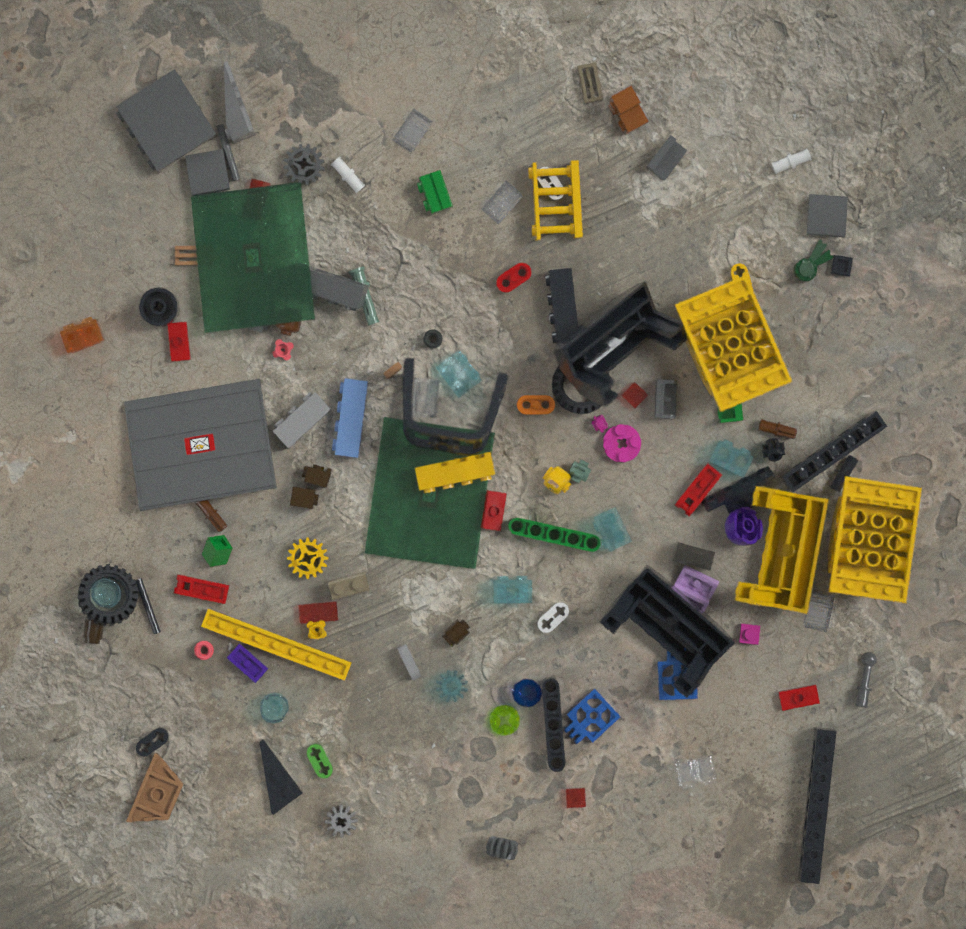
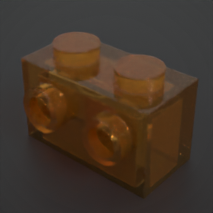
(82, 335)

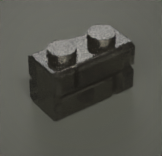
(693, 556)

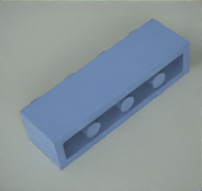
(351, 417)

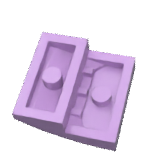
(696, 586)

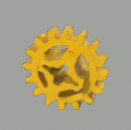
(311, 566)

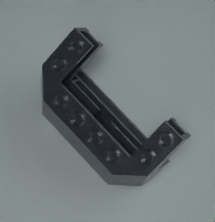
(610, 338)
(673, 623)

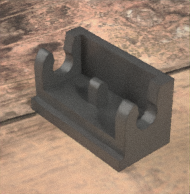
(665, 399)

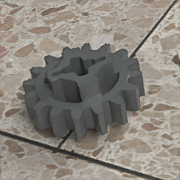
(305, 156)

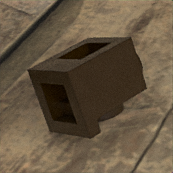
(317, 475)

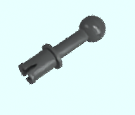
(868, 660)

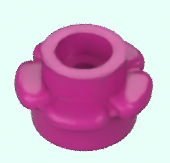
(599, 423)

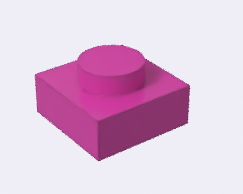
(749, 634)

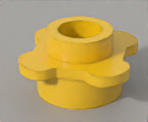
(321, 633)

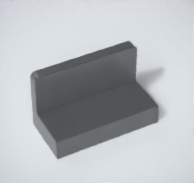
(667, 158)

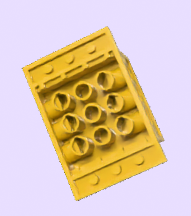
(732, 344)
(873, 539)

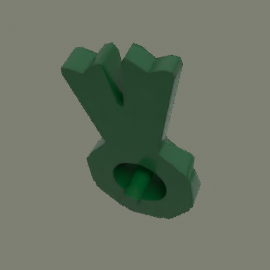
(806, 269)

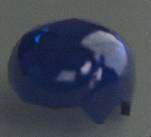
(527, 693)

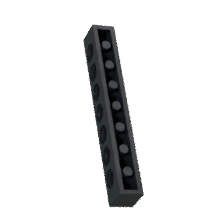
(817, 805)

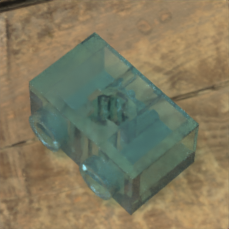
(501, 595)

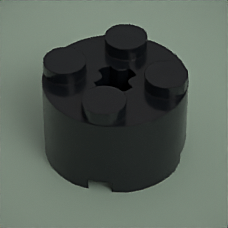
(149, 303)

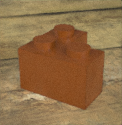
(628, 110)

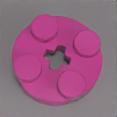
(620, 432)

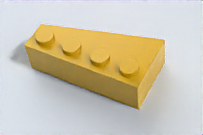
(455, 471)

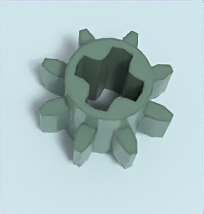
(579, 471)

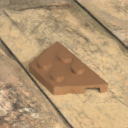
(157, 793)

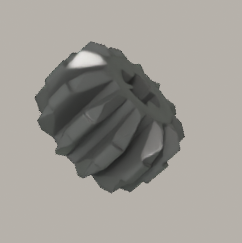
(502, 848)

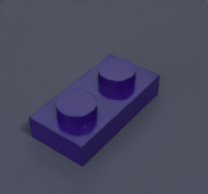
(247, 663)

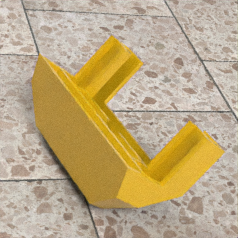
(789, 550)

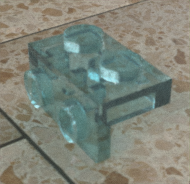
(459, 373)
(612, 529)

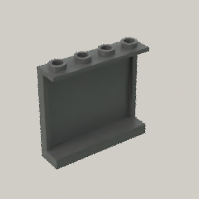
(165, 121)

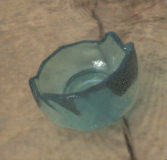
(106, 593)
(274, 707)

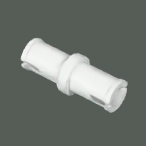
(791, 161)
(347, 174)

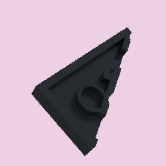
(280, 784)

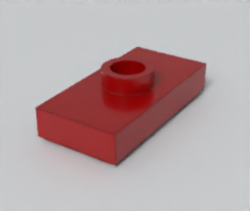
(179, 341)
(493, 510)
(799, 697)

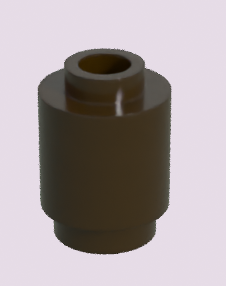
(92, 632)
(456, 632)

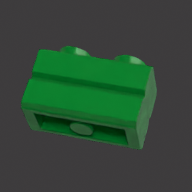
(435, 192)

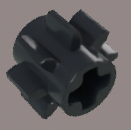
(773, 449)

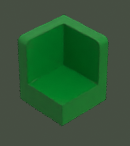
(731, 415)
(217, 550)

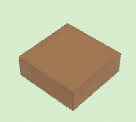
(392, 370)

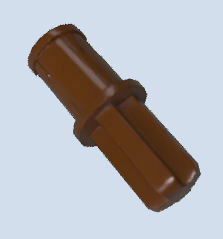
(777, 429)
(212, 515)

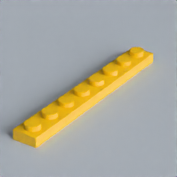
(276, 644)

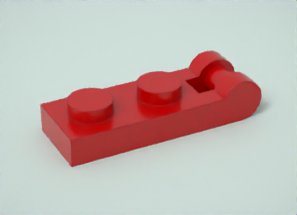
(698, 489)
(202, 589)

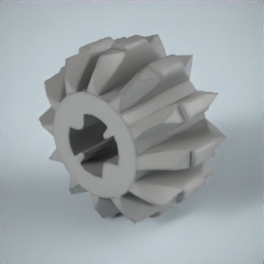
(342, 814)

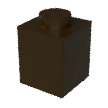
(304, 497)

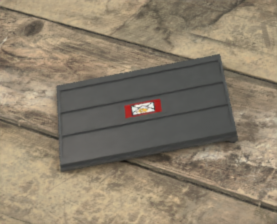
(200, 444)

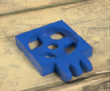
(671, 660)
(580, 728)

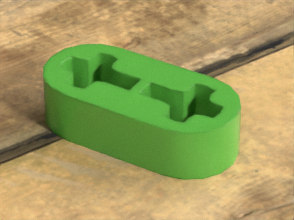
(316, 763)

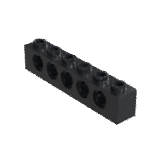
(833, 451)

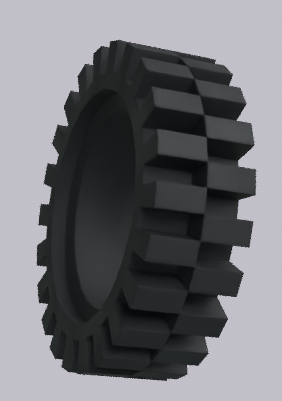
(567, 403)
(105, 617)

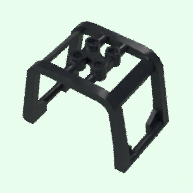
(445, 439)

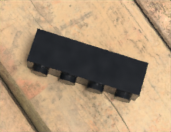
(563, 303)

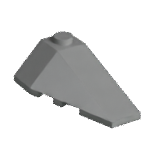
(236, 115)

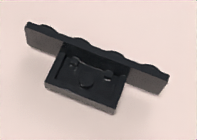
(740, 493)

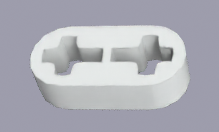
(554, 180)
(556, 621)

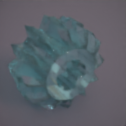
(454, 692)

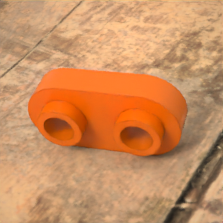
(535, 404)

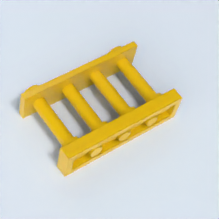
(572, 190)

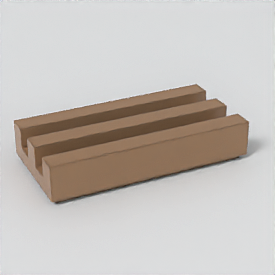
(186, 255)

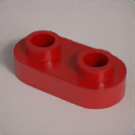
(513, 277)

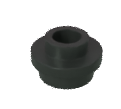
(432, 332)

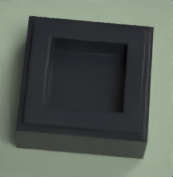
(841, 265)

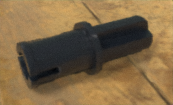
(845, 470)

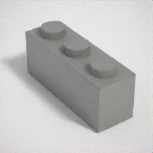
(301, 419)

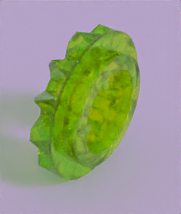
(504, 710)

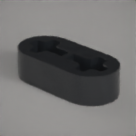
(149, 738)

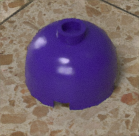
(743, 527)

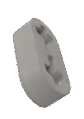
(409, 662)

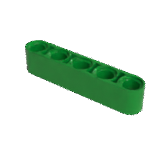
(563, 538)

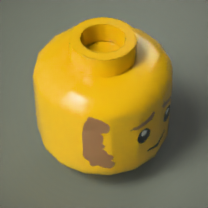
(557, 480)

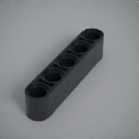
(553, 733)

